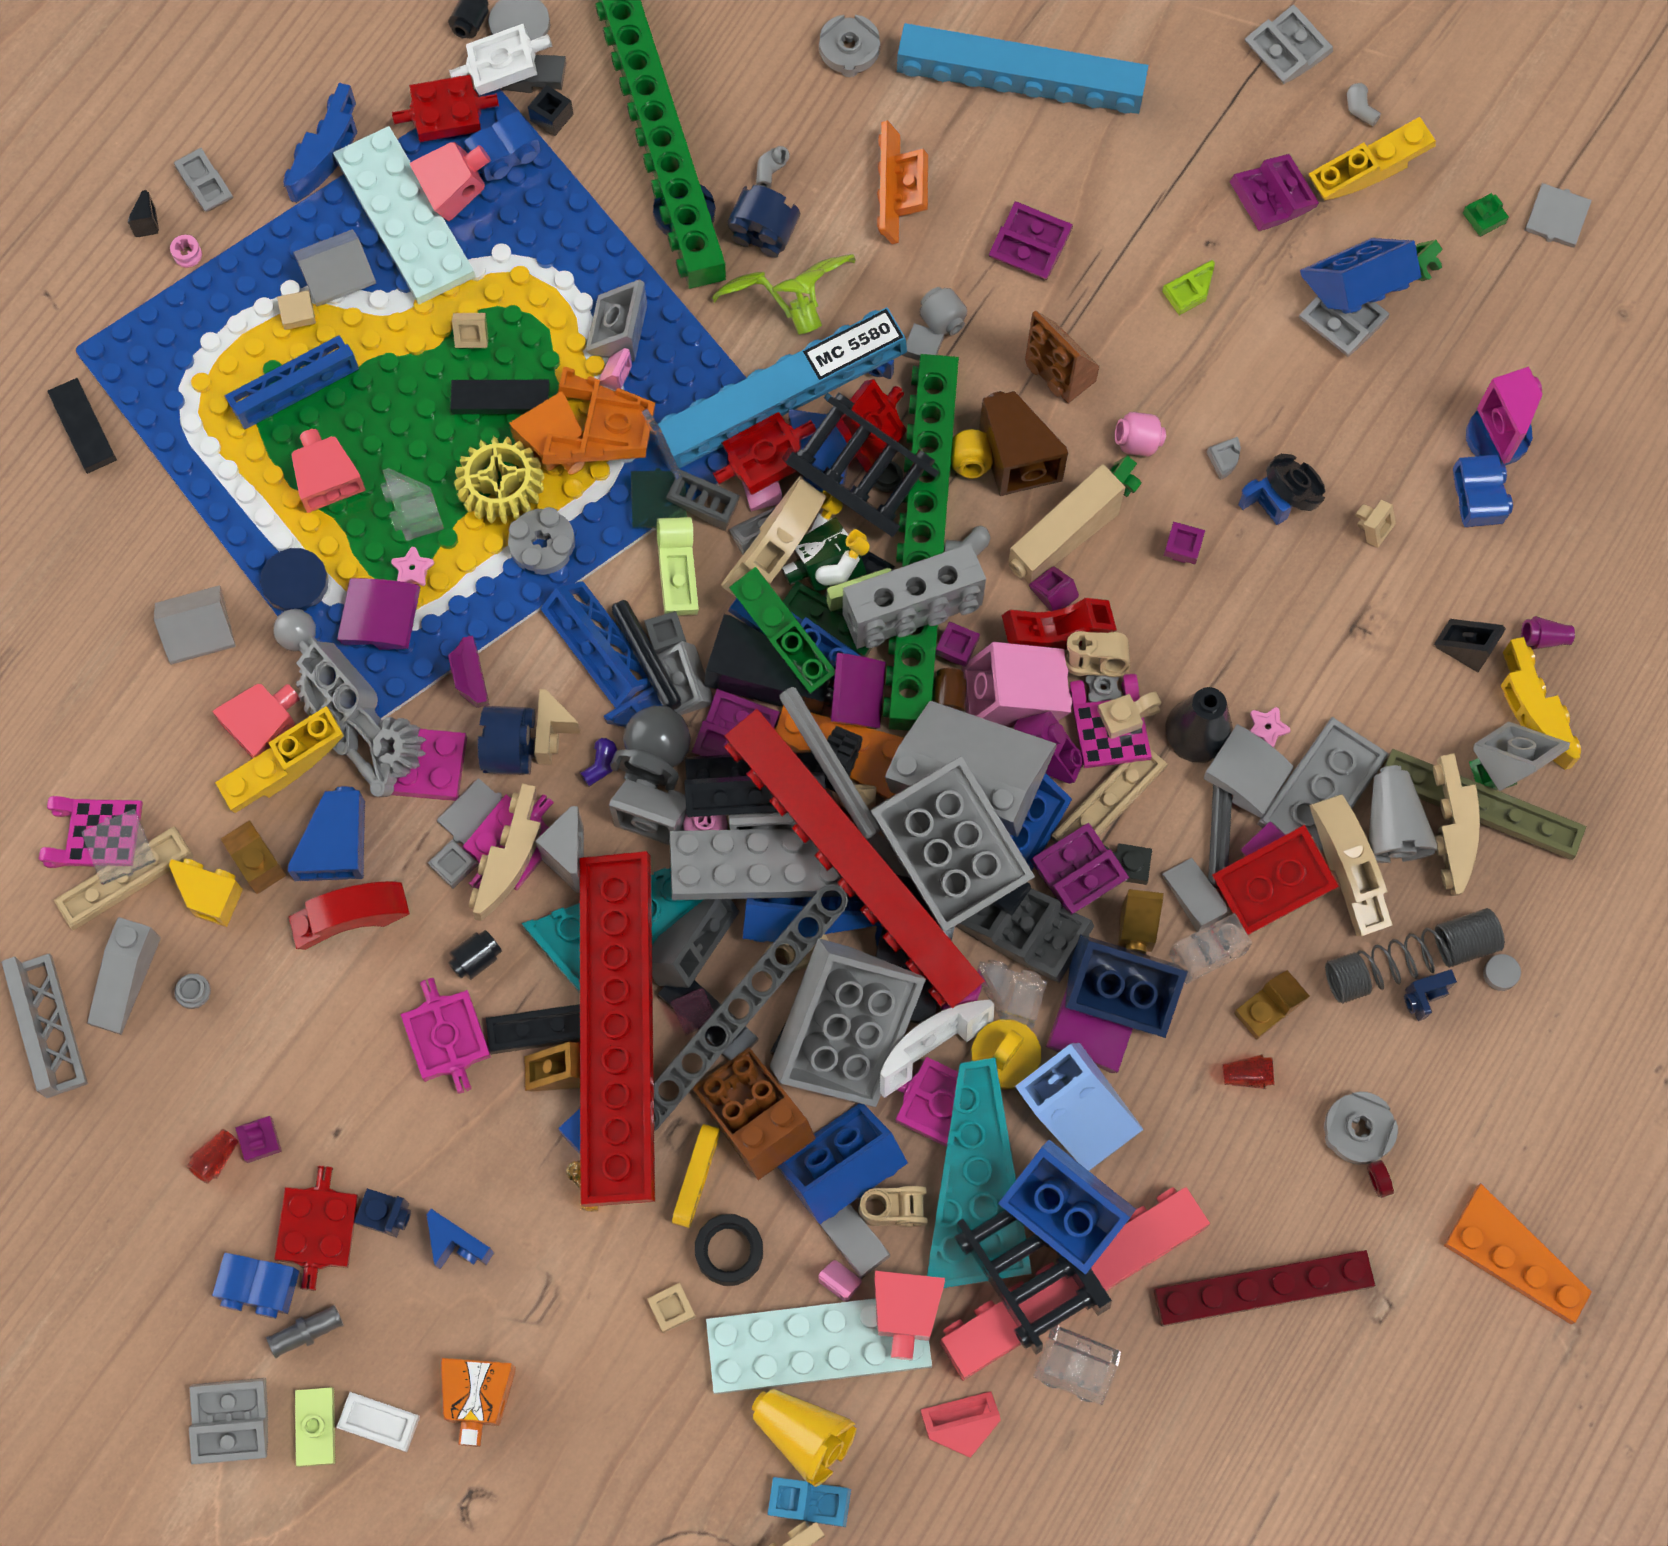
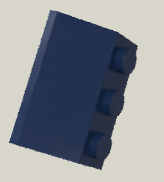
(1123, 985)

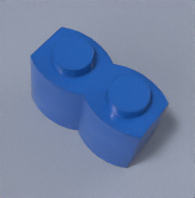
(507, 144)
(1482, 491)
(255, 1284)

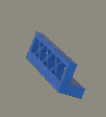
(296, 385)
(593, 643)

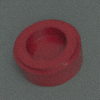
(1380, 1179)

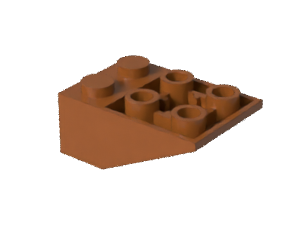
(1058, 359)
(754, 1113)

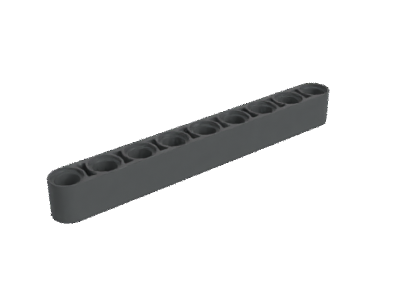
(754, 998)

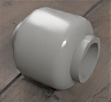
(943, 311)

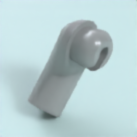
(1359, 105)

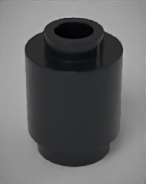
(468, 17)
(474, 955)

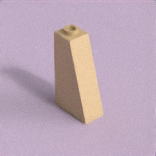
(1068, 525)

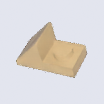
(551, 720)

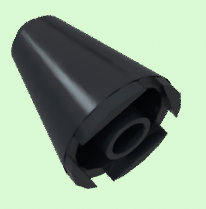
(1199, 725)

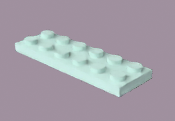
(403, 215)
(803, 1347)

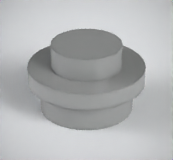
(192, 991)

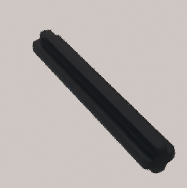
(646, 655)

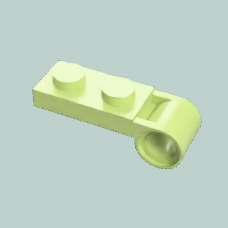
(677, 565)

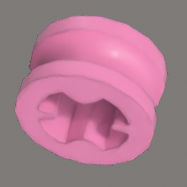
(179, 244)

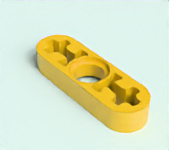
(696, 1176)

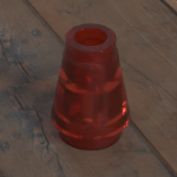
(1250, 1072)
(212, 1156)

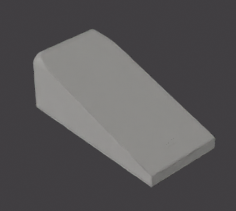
(1196, 894)
(855, 1241)

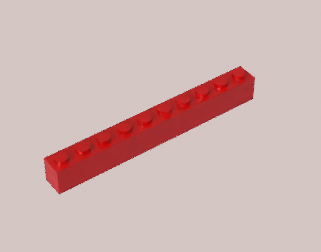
(853, 858)

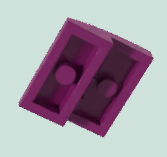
(1274, 192)
(1031, 240)
(379, 613)
(858, 691)
(724, 714)
(1079, 869)
(1100, 1038)

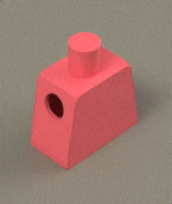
(451, 177)
(324, 471)
(257, 717)
(906, 1309)

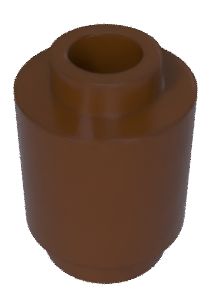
(950, 688)

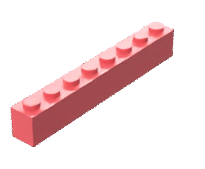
(1137, 1245)

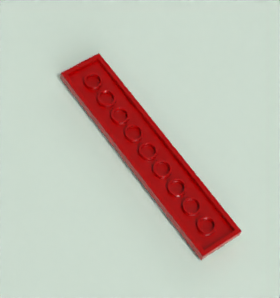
(616, 1031)

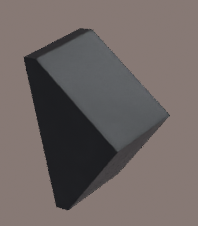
(1469, 641)

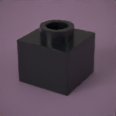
(550, 110)

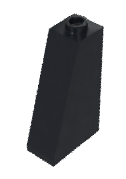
(751, 667)

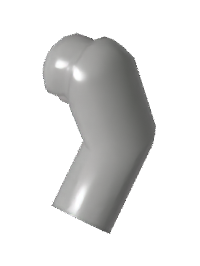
(770, 163)
(978, 538)

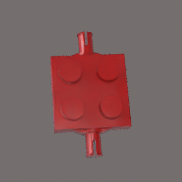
(445, 108)
(878, 410)
(758, 452)
(316, 1228)

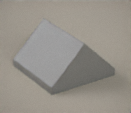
(335, 267)
(618, 320)
(194, 625)
(1516, 753)
(563, 847)

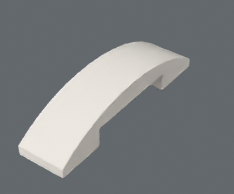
(963, 1019)

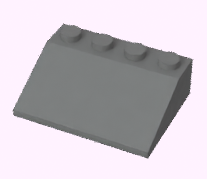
(1001, 758)
(952, 843)
(845, 1023)

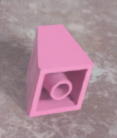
(1016, 683)

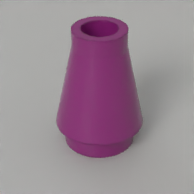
(1546, 633)

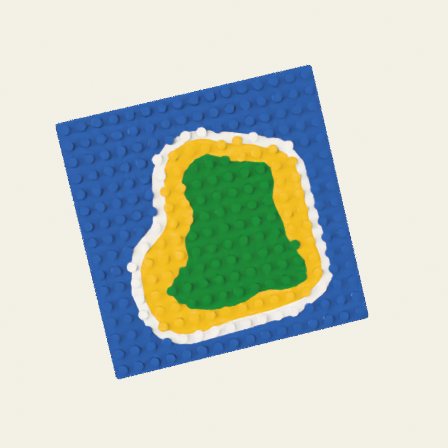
(538, 266)

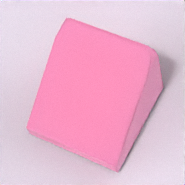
(616, 369)
(764, 498)
(839, 1280)

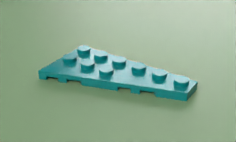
(560, 931)
(975, 1178)

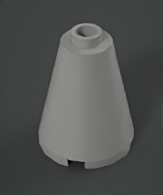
(1398, 819)

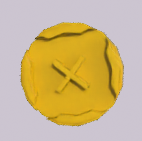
(1012, 1046)

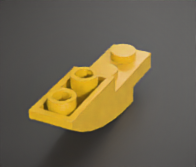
(1372, 163)
(1528, 702)
(283, 762)

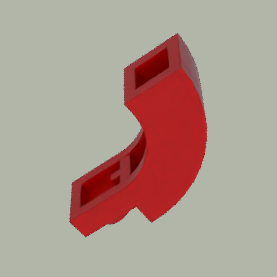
(1054, 627)
(348, 909)

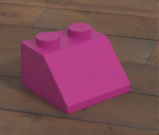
(1509, 409)

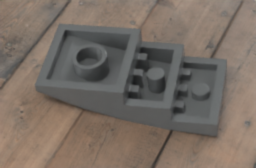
(1036, 935)

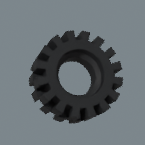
(846, 747)

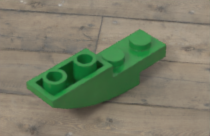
(783, 630)

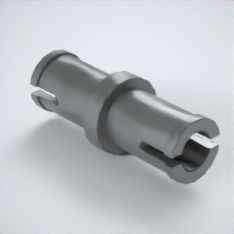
(304, 1331)

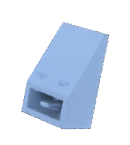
(1079, 1106)

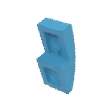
(808, 1503)

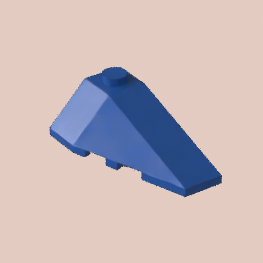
(770, 916)

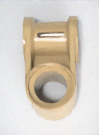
(1101, 654)
(896, 1205)

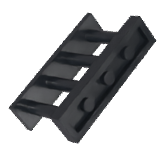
(831, 477)
(722, 787)
(1088, 1296)

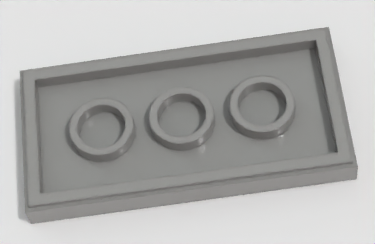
(1333, 766)

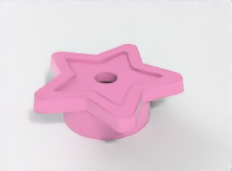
(415, 576)
(1271, 718)

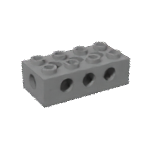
(914, 588)

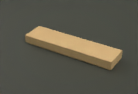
(1113, 796)
(93, 898)

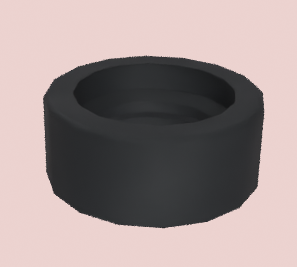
(716, 1224)

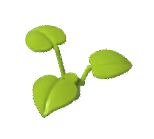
(803, 310)

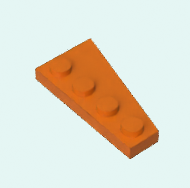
(873, 758)
(1508, 1251)

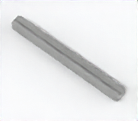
(829, 763)

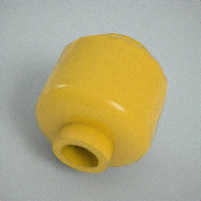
(971, 453)

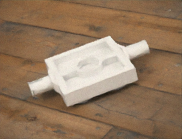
(501, 59)

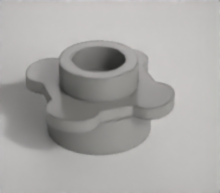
(1096, 693)

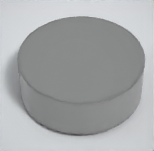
(1502, 972)

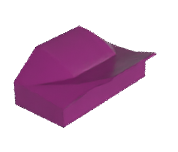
(468, 672)

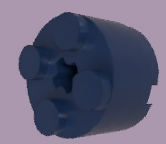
(763, 220)
(506, 740)

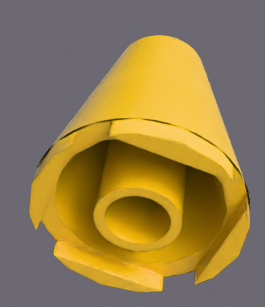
(804, 1433)

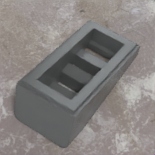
(698, 509)

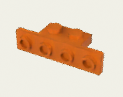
(901, 182)

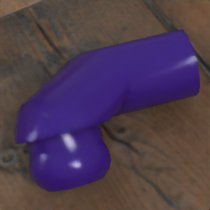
(604, 754)

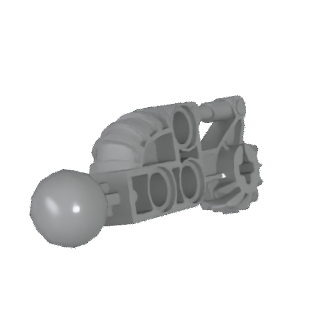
(391, 741)

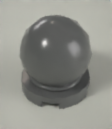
(654, 744)

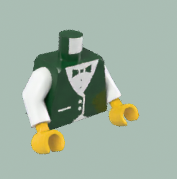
(827, 552)

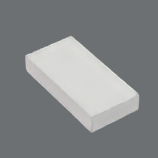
(378, 1421)

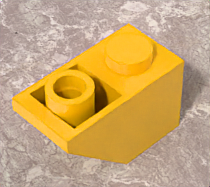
(206, 893)

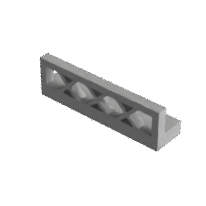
(31, 1027)

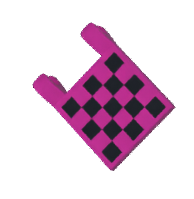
(1093, 737)
(84, 815)

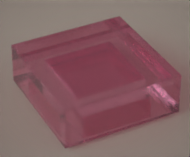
(692, 1010)

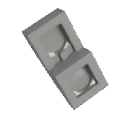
(203, 180)

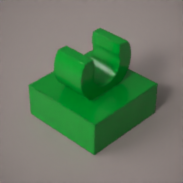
(1486, 214)
(1427, 255)
(1122, 471)

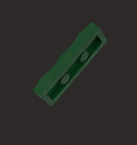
(812, 605)

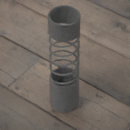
(1456, 940)

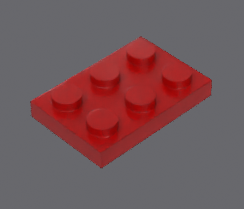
(1276, 880)

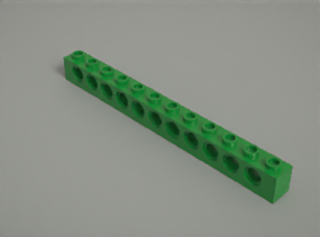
(625, 26)
(941, 374)

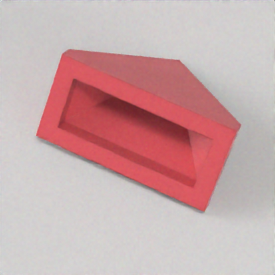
(962, 1423)

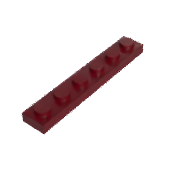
(1264, 1288)

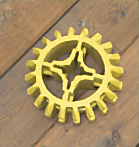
(474, 479)

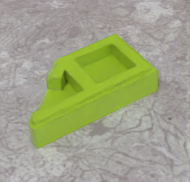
(1190, 288)

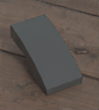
(549, 72)

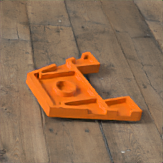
(612, 427)

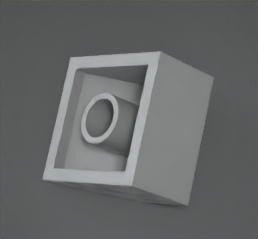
(648, 810)

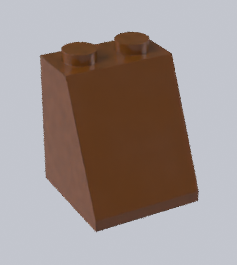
(1021, 445)

